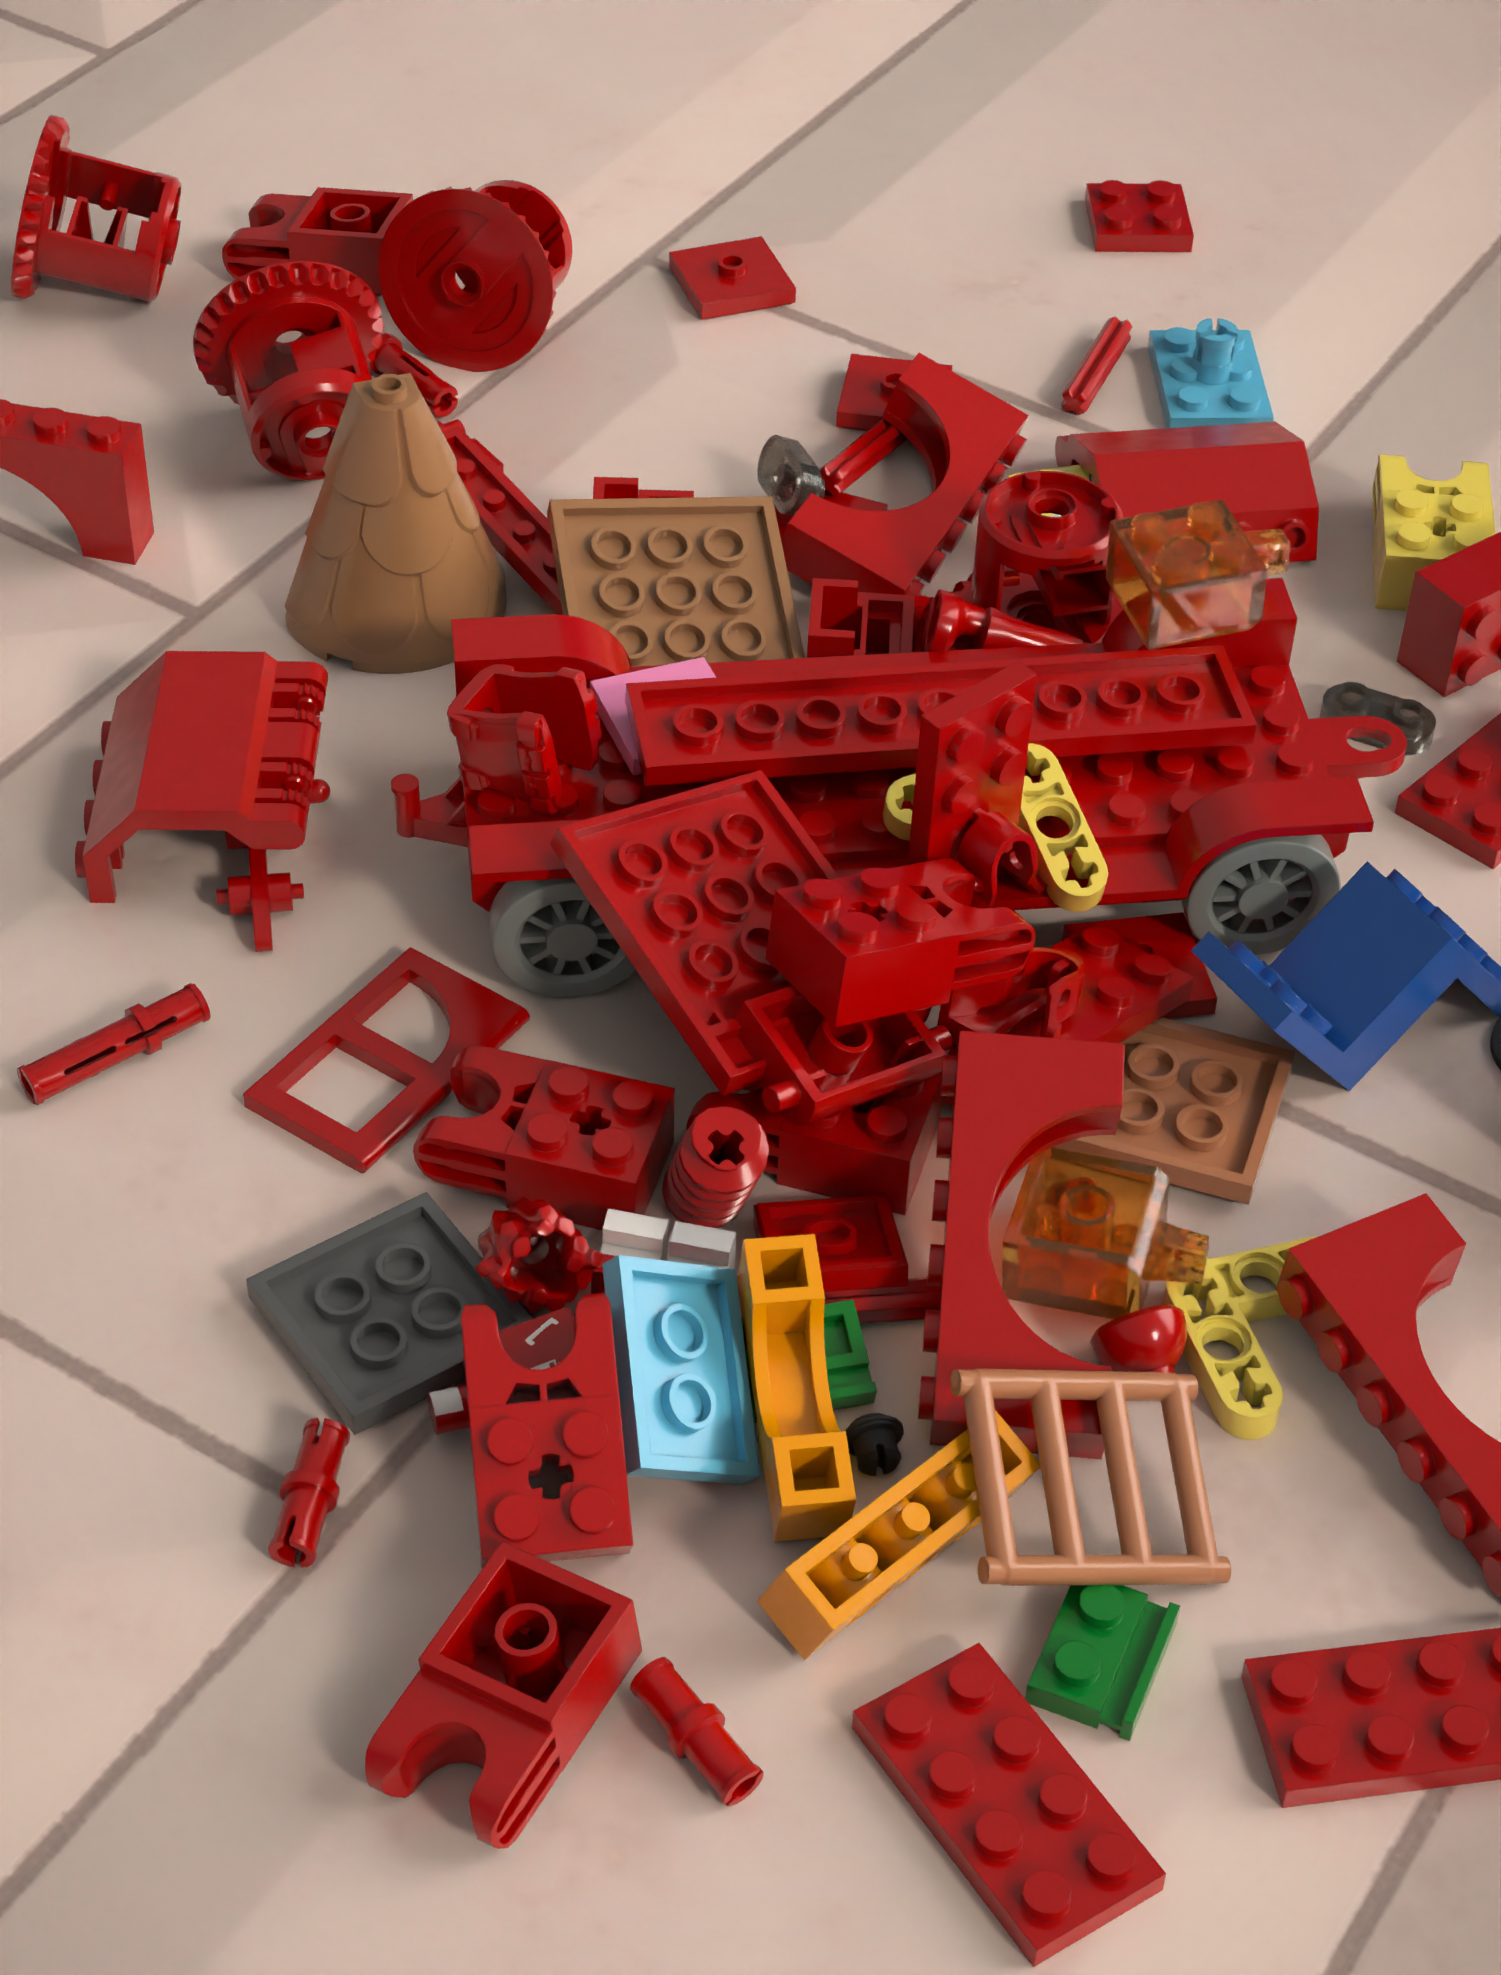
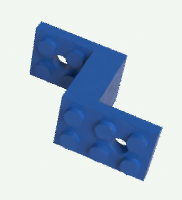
(1357, 973)

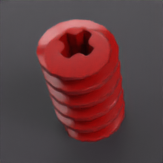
(715, 1167)

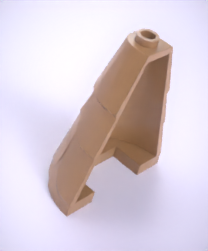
(391, 541)

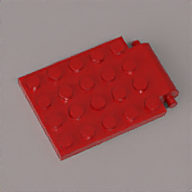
(692, 906)

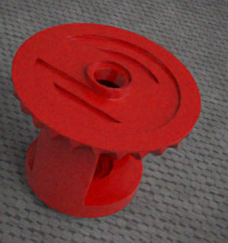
(506, 250)
(75, 254)
(296, 383)
(1051, 562)

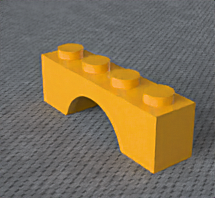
(798, 1433)

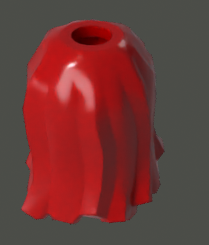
(540, 1272)

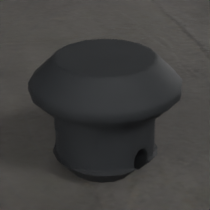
(874, 1442)

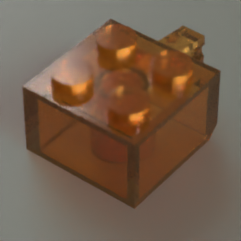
(1192, 572)
(1095, 1236)

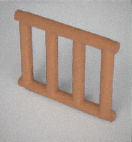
(1069, 1562)

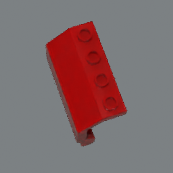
(1250, 466)
(205, 749)

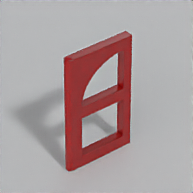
(473, 1016)

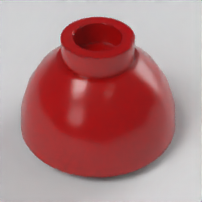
(1142, 1340)

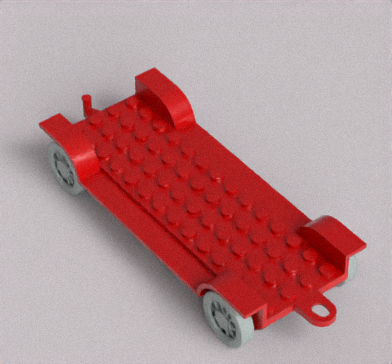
(1222, 828)

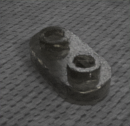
(788, 474)
(1409, 715)

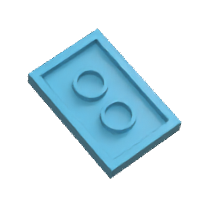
(1208, 376)
(681, 1371)

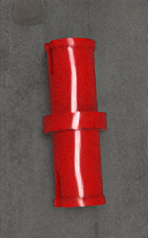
(309, 1493)
(696, 1731)

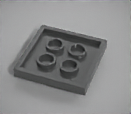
(380, 1310)

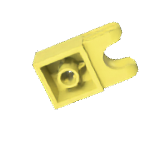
(1423, 523)

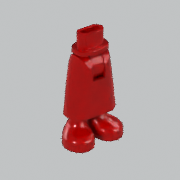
(953, 620)

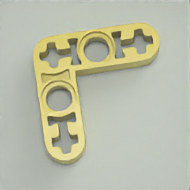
(1047, 798)
(1226, 1319)

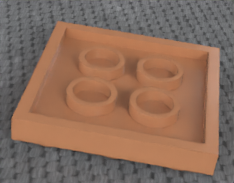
(1196, 1107)

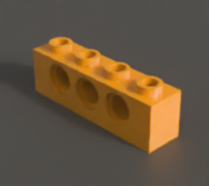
(886, 1543)

